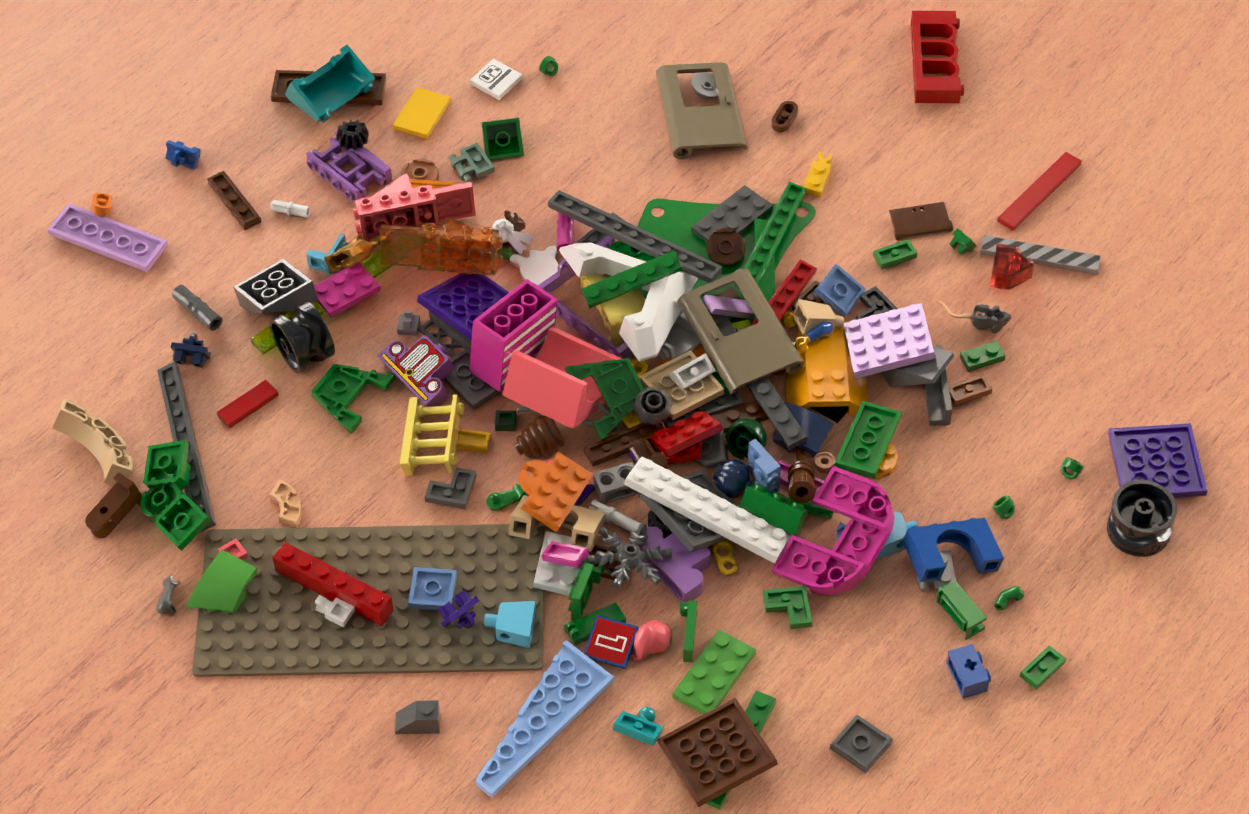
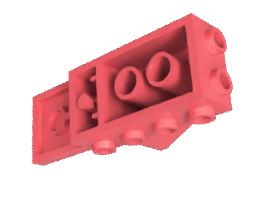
(412, 207)

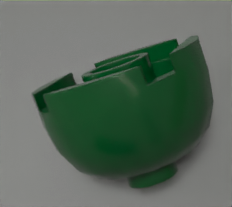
(742, 433)

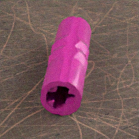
(565, 231)

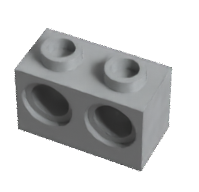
(615, 485)

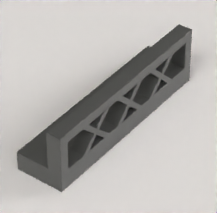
(448, 331)
(938, 400)

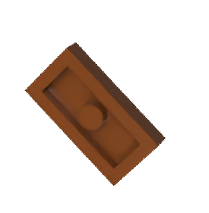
(969, 389)

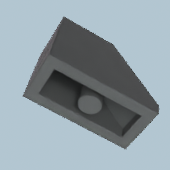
(418, 718)

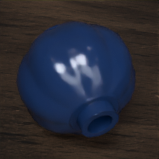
(732, 477)

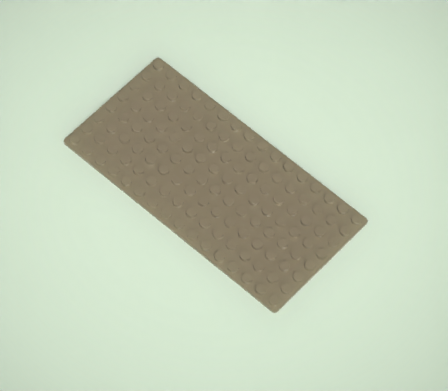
(284, 634)

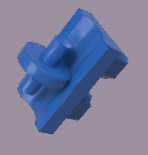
(182, 155)

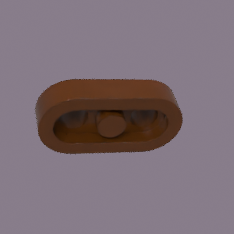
(784, 116)

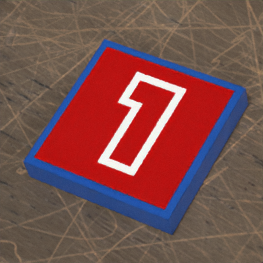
(611, 642)

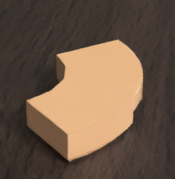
(288, 502)

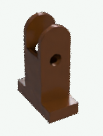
(113, 506)

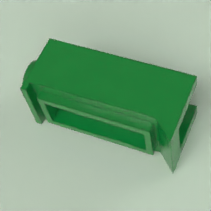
(961, 608)

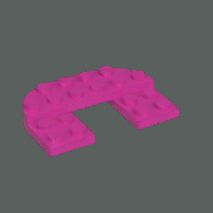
(857, 547)

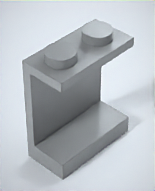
(679, 340)

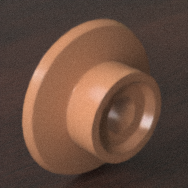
(822, 464)

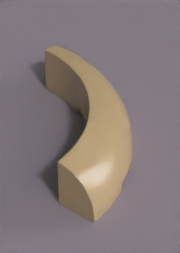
(96, 437)

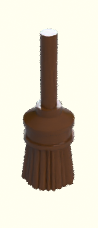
(801, 479)

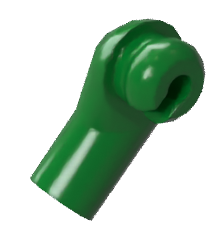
(1008, 594)

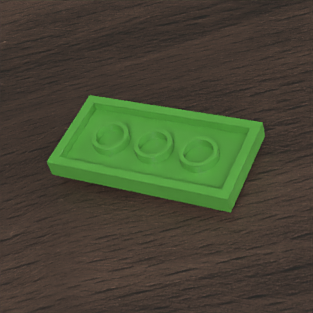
(714, 673)

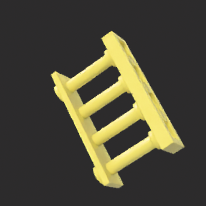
(414, 427)

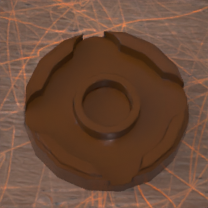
(725, 247)

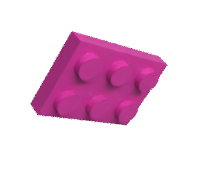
(345, 289)

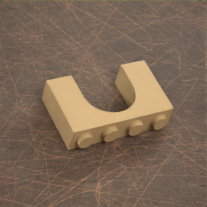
(582, 521)

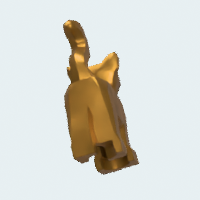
(352, 253)

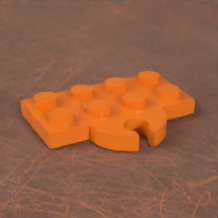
(552, 488)

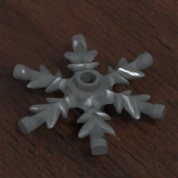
(629, 556)

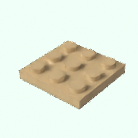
(688, 398)

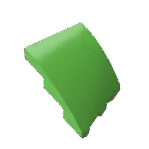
(222, 584)

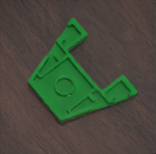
(617, 385)
(342, 386)

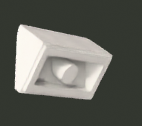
(692, 372)

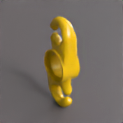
(722, 560)

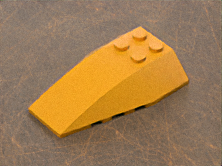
(826, 376)

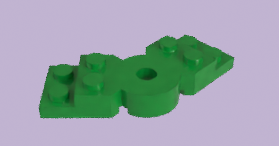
(165, 501)

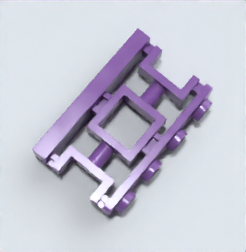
(361, 158)

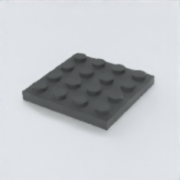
(686, 530)

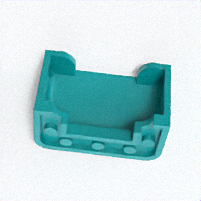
(331, 85)

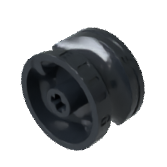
(302, 337)
(1141, 518)

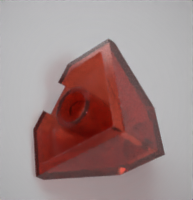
(1010, 267)

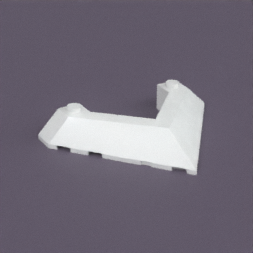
(644, 330)

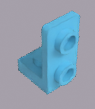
(316, 258)

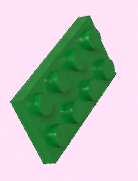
(868, 439)

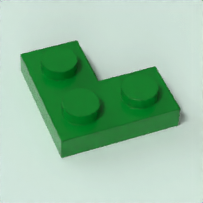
(792, 600)

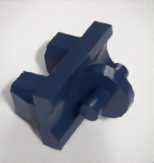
(190, 347)

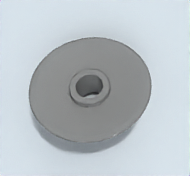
(704, 85)

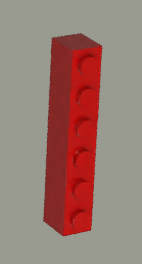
(332, 583)

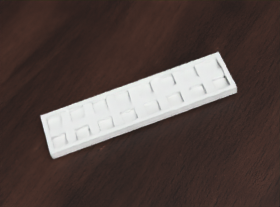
(707, 509)

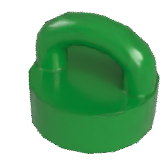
(547, 65)
(1073, 465)
(1003, 505)

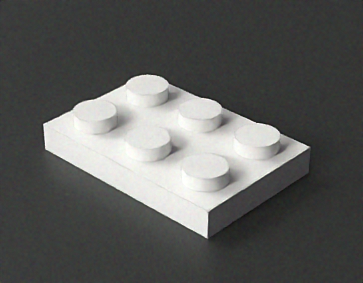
(554, 576)

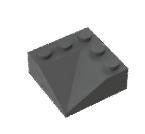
(275, 289)

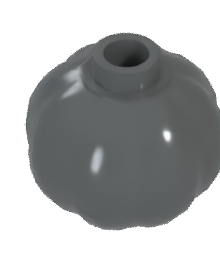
(650, 409)

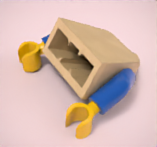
(813, 321)

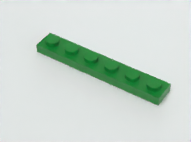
(758, 712)

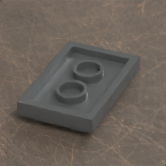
(467, 385)

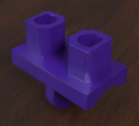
(464, 603)

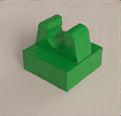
(964, 241)

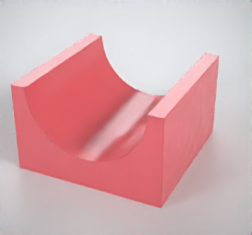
(546, 386)

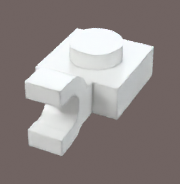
(335, 611)

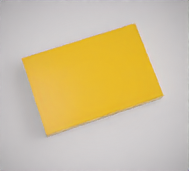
(421, 113)

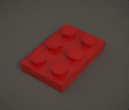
(686, 433)

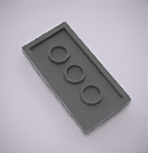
(734, 213)

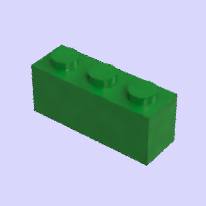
(774, 508)

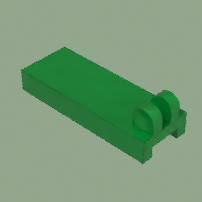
(689, 610)
(580, 629)

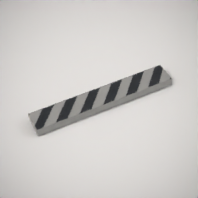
(1046, 255)

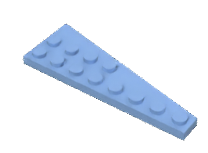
(559, 698)

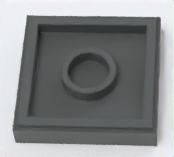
(861, 743)

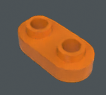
(101, 204)

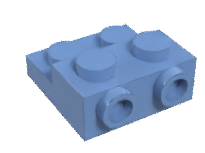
(763, 467)

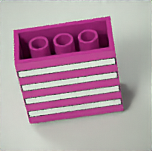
(511, 324)

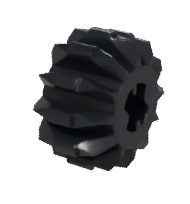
(352, 134)

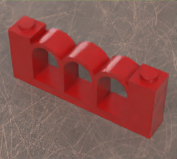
(935, 89)

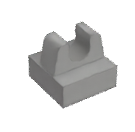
(408, 324)

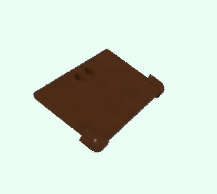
(930, 220)

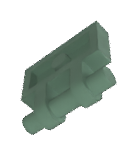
(477, 161)

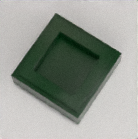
(505, 420)

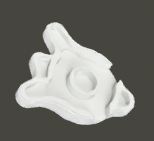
(538, 266)

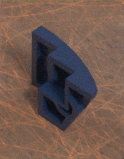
(813, 425)

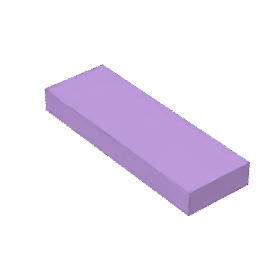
(728, 306)

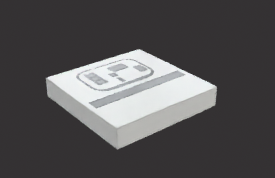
(496, 79)

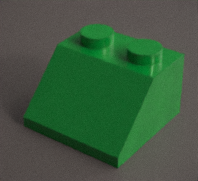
(502, 138)

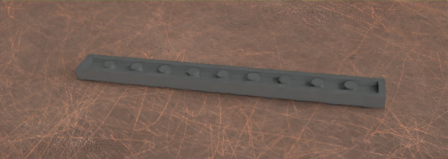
(632, 235)
(769, 398)
(183, 429)

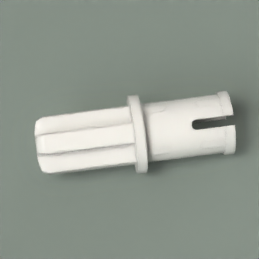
(290, 208)

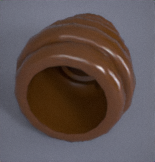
(540, 438)

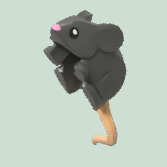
(984, 317)

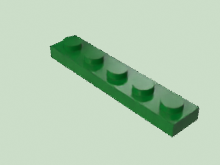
(632, 279)

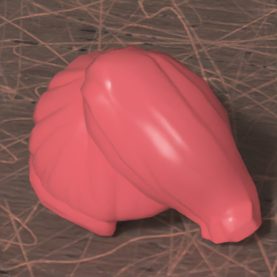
(651, 638)

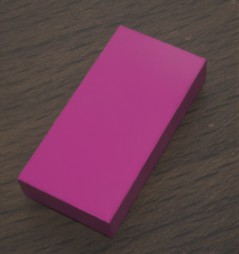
(565, 554)

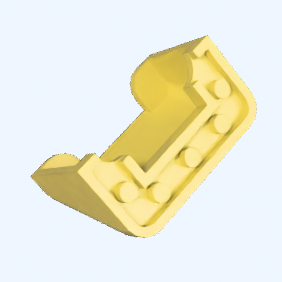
(615, 309)

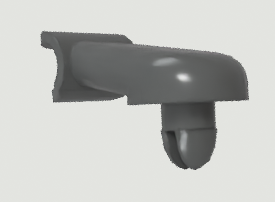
(165, 599)

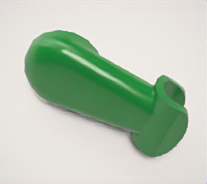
(498, 501)

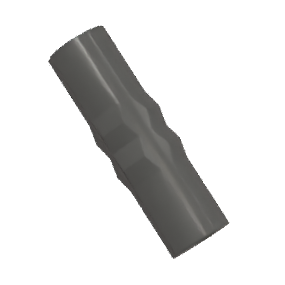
(198, 308)

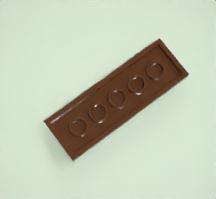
(285, 77)

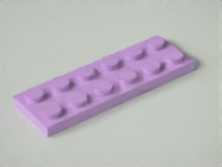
(107, 237)

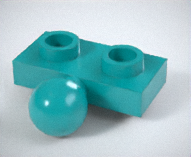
(640, 726)

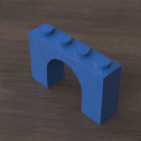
(970, 534)

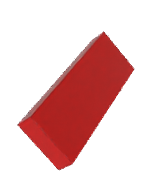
(247, 403)

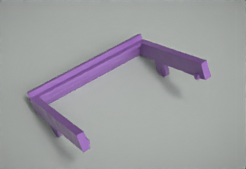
(586, 331)

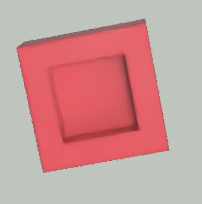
(235, 548)

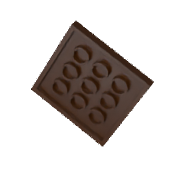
(717, 752)

